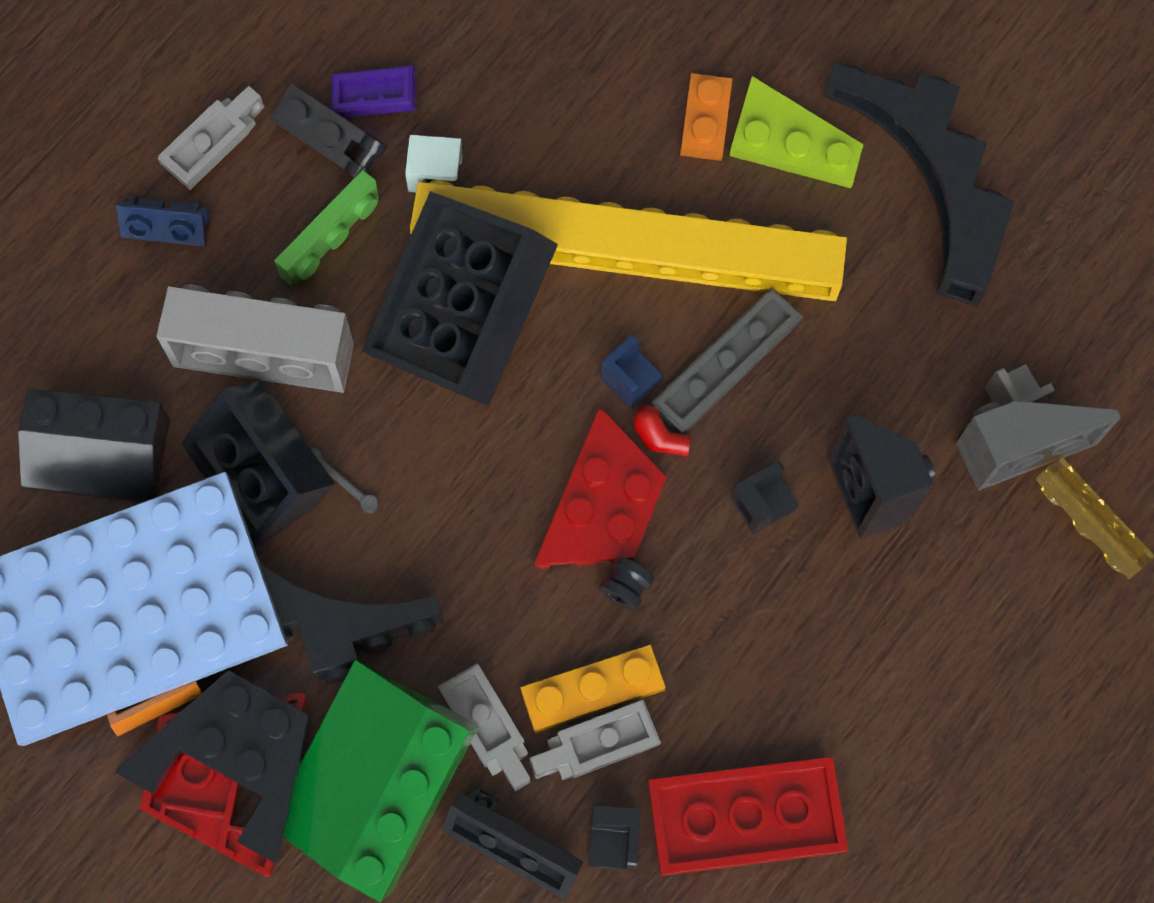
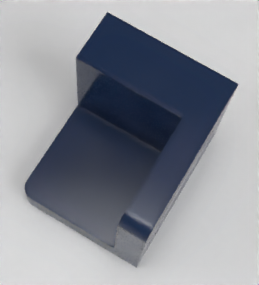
(629, 372)

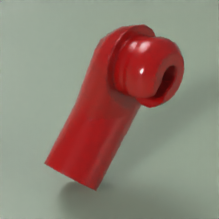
(655, 434)

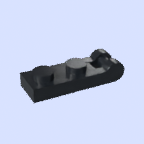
(326, 131)

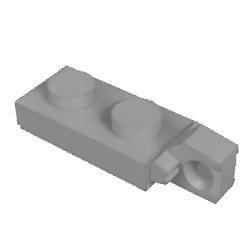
(211, 137)
(497, 738)
(598, 743)

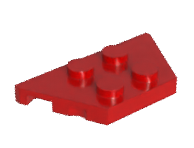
(604, 501)

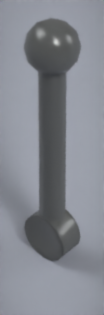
(368, 502)

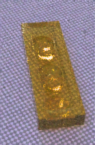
(1094, 518)

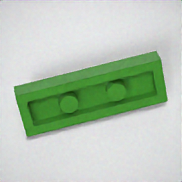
(328, 229)

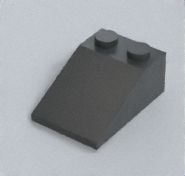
(1028, 435)

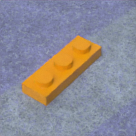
(592, 689)

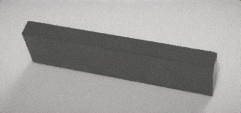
(726, 361)

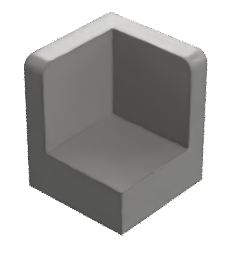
(1017, 386)

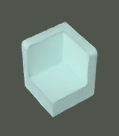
(432, 159)

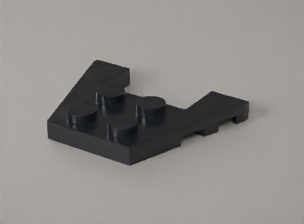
(242, 737)

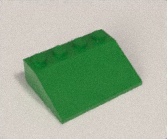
(374, 779)

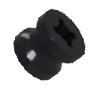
(626, 583)

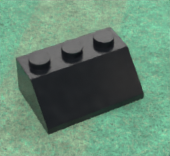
(91, 445)
(264, 456)
(879, 475)

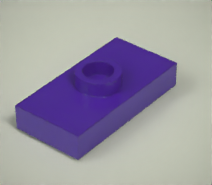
(374, 91)

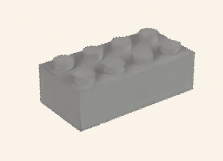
(256, 338)

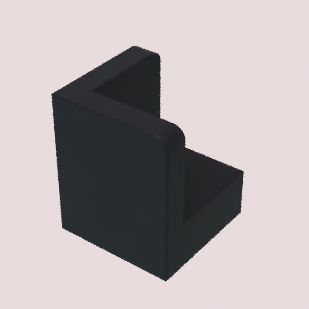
(764, 498)
(614, 838)

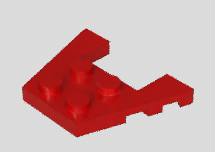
(205, 803)

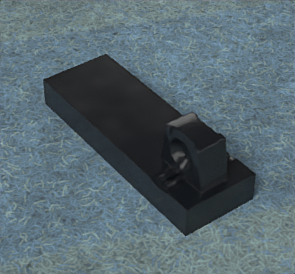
(478, 825)

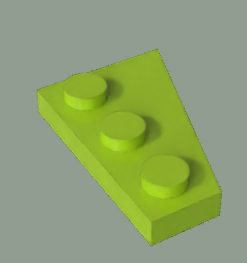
(793, 139)

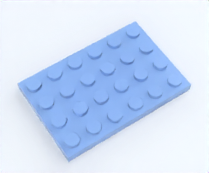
(130, 609)

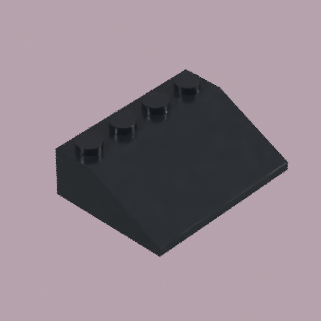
(460, 297)

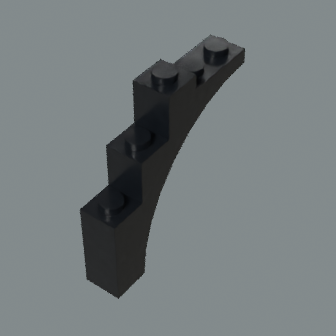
(917, 120)
(337, 628)

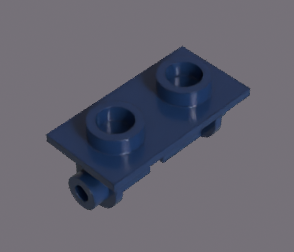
(153, 222)

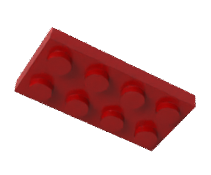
(747, 816)

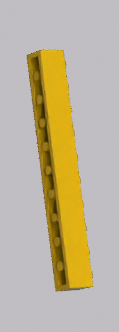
(666, 244)

